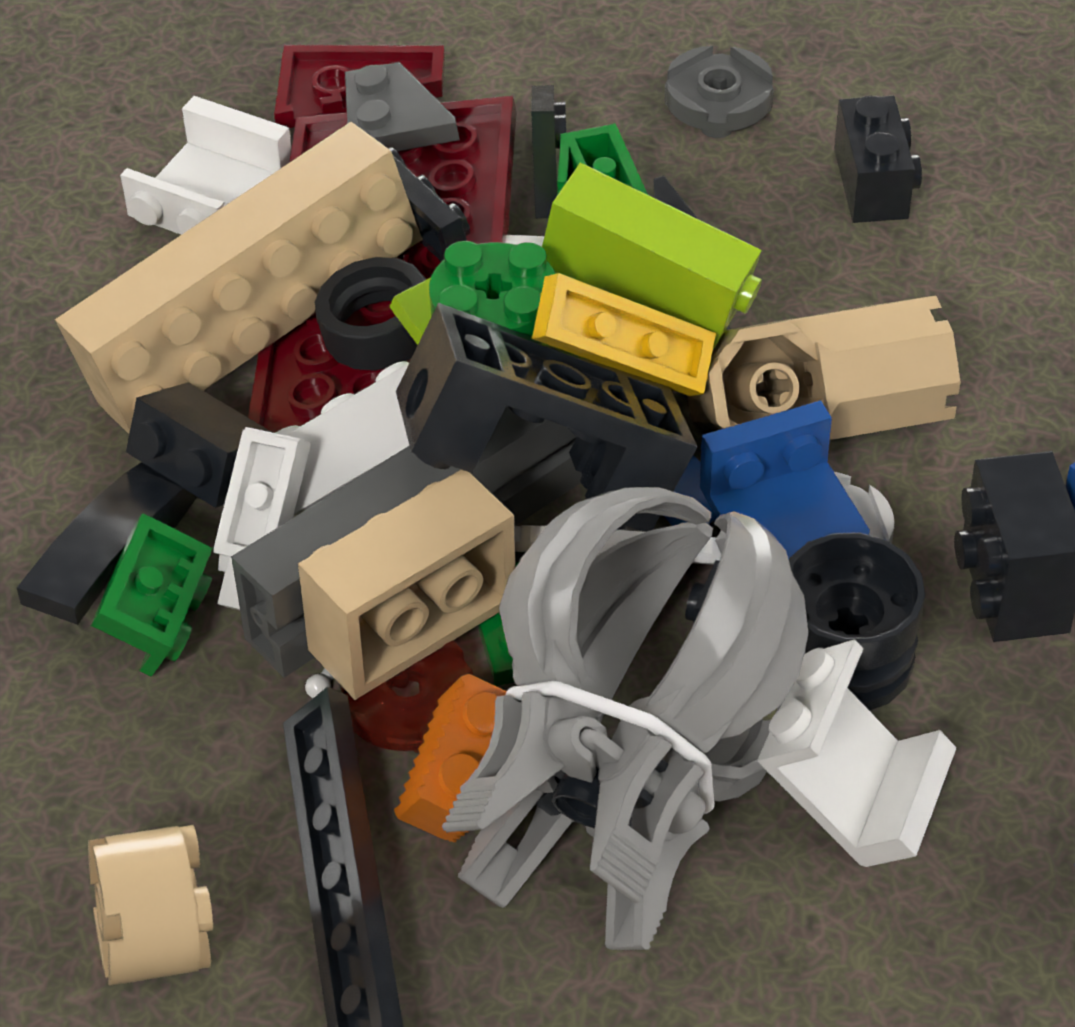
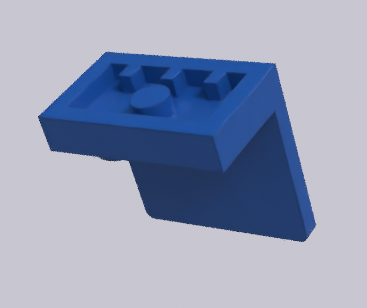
(779, 476)

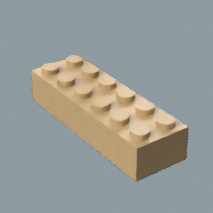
(240, 274)

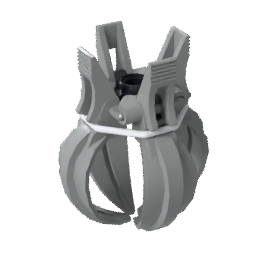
(571, 637)

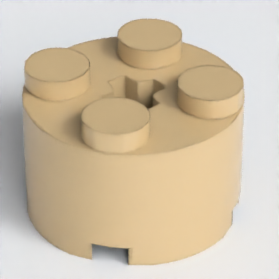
(149, 905)

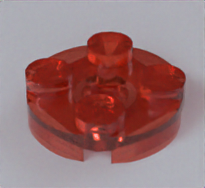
(402, 721)

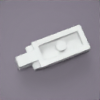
(258, 497)

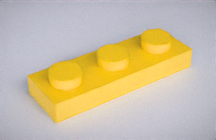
(623, 334)

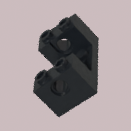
(474, 368)

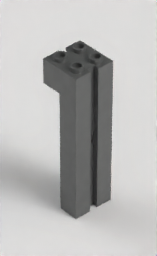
(521, 466)

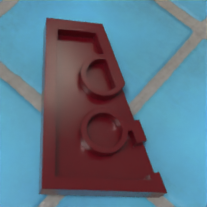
(315, 75)

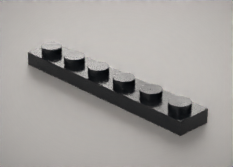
(340, 866)

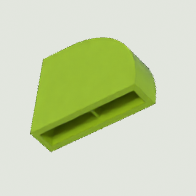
(649, 252)

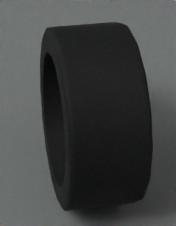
(352, 289)

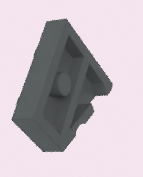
(397, 108)

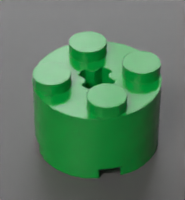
(492, 282)

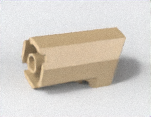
(866, 365)

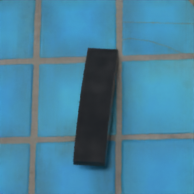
(88, 550)

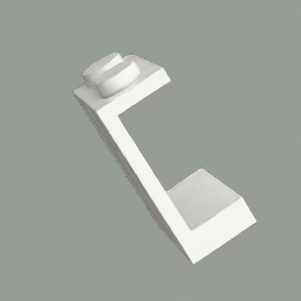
(221, 161)
(849, 767)

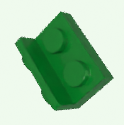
(152, 591)

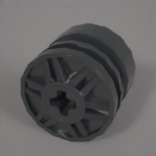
(867, 594)

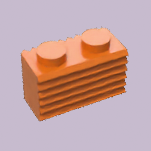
(449, 755)

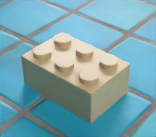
(407, 582)

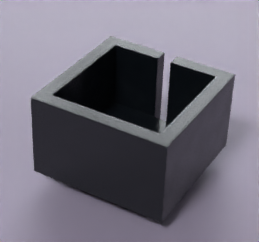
(1019, 546)

